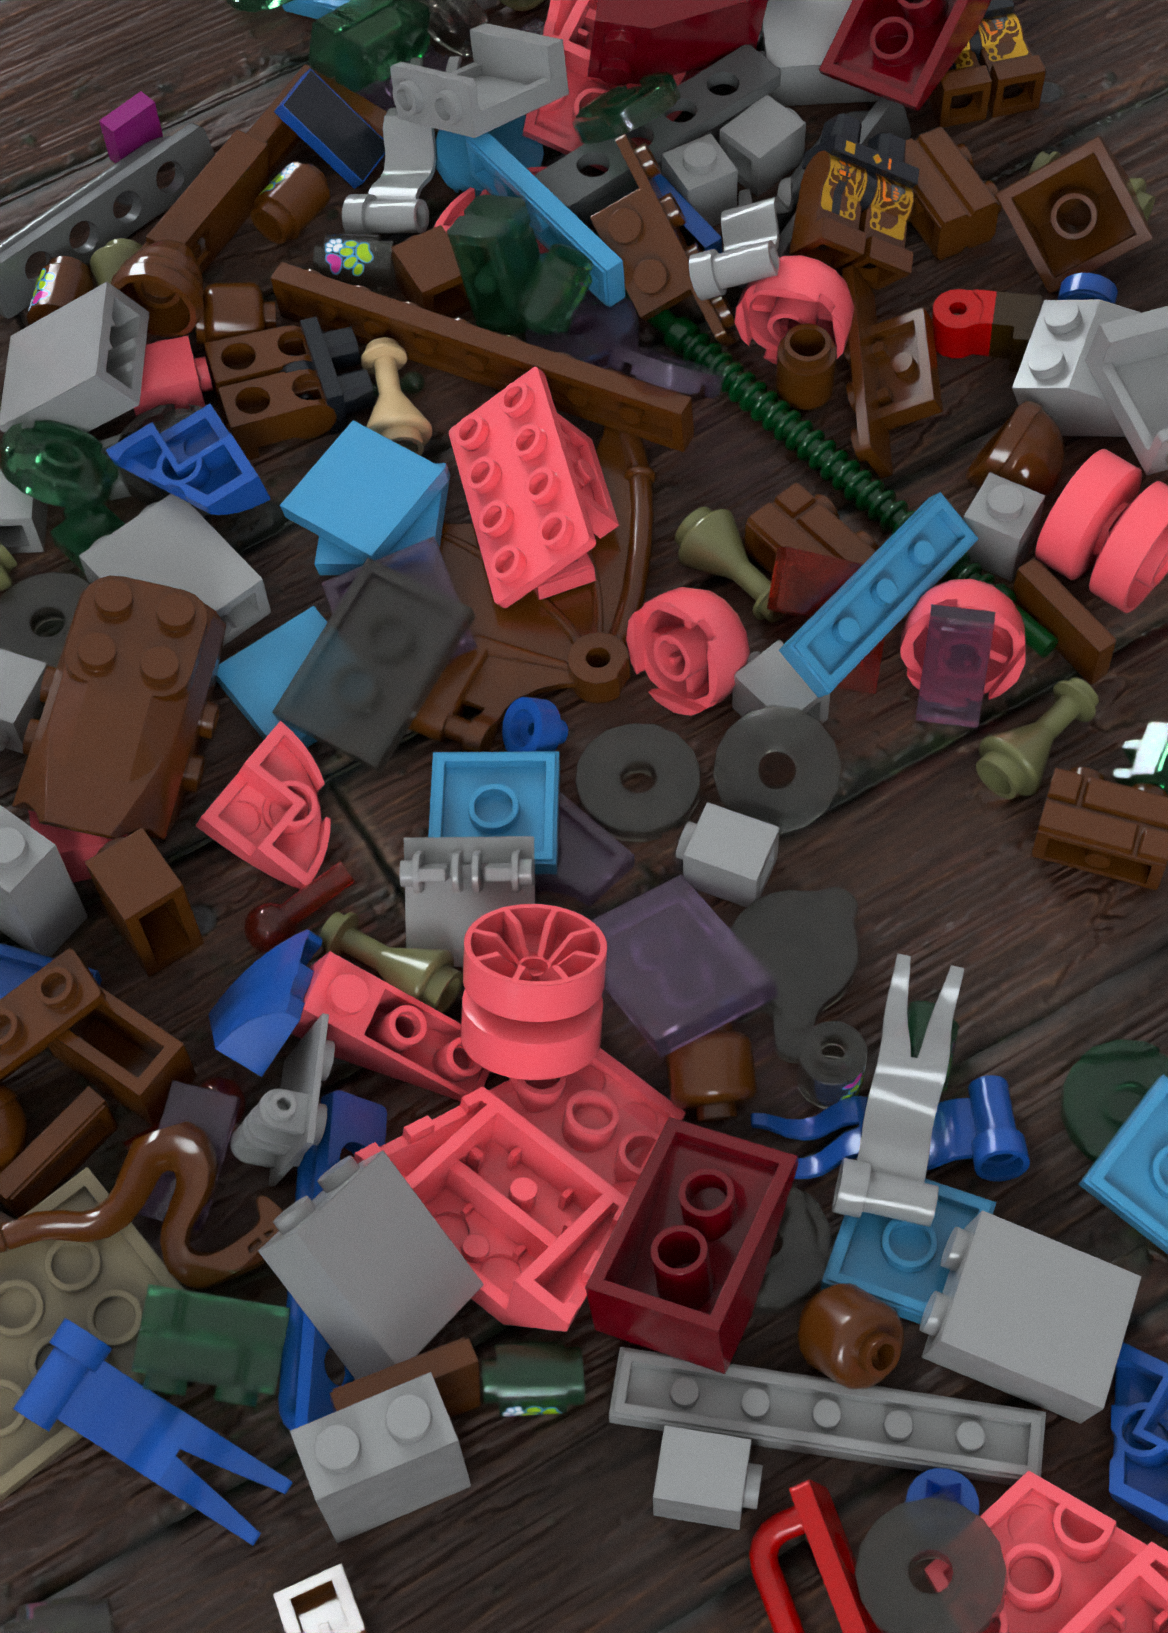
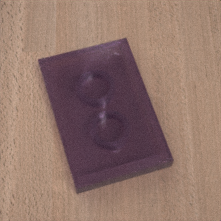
(679, 966)

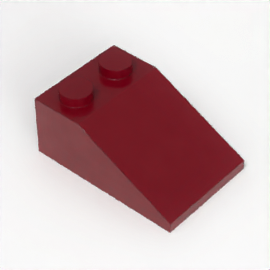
(668, 35)
(901, 45)
(692, 1245)

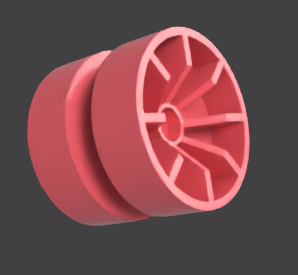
(1109, 527)
(533, 991)

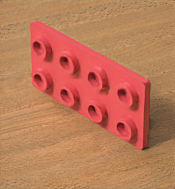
(529, 487)

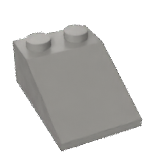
(1056, 368)

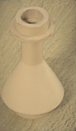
(394, 413)

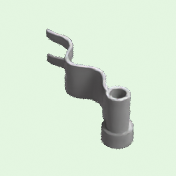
(409, 165)
(749, 244)
(901, 1111)

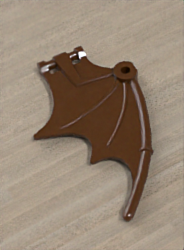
(552, 641)

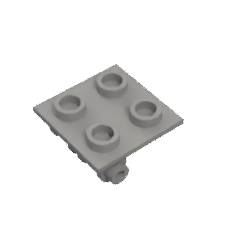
(458, 881)
(289, 1117)

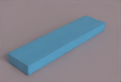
(550, 219)
(878, 595)

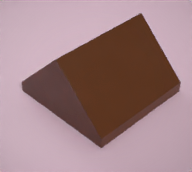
(1075, 213)

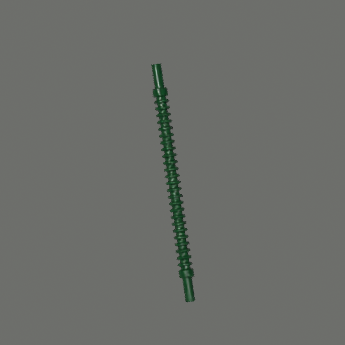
(684, 339)

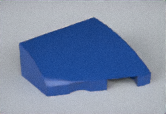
(194, 462)
(264, 1003)
(1140, 1437)

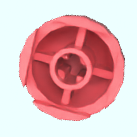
(800, 294)
(1008, 640)
(688, 648)

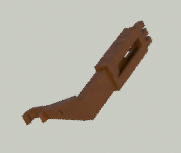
(228, 185)

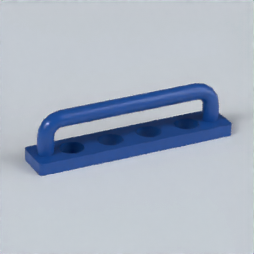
(303, 1378)

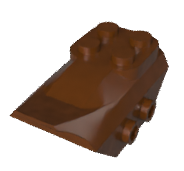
(124, 711)

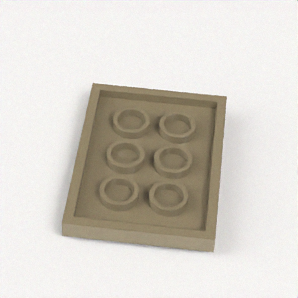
(90, 1284)

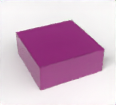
(130, 126)

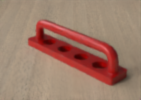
(818, 1519)

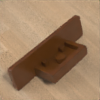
(653, 250)
(891, 373)
(45, 1009)

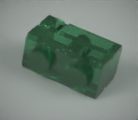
(367, 38)
(495, 259)
(210, 1343)

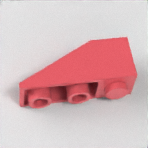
(388, 1030)

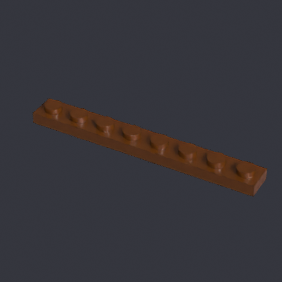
(486, 356)

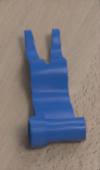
(962, 1129)
(137, 1425)

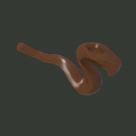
(193, 1159)

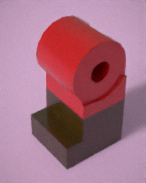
(987, 324)

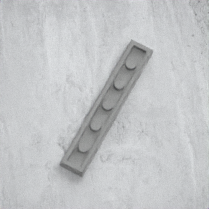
(829, 1419)

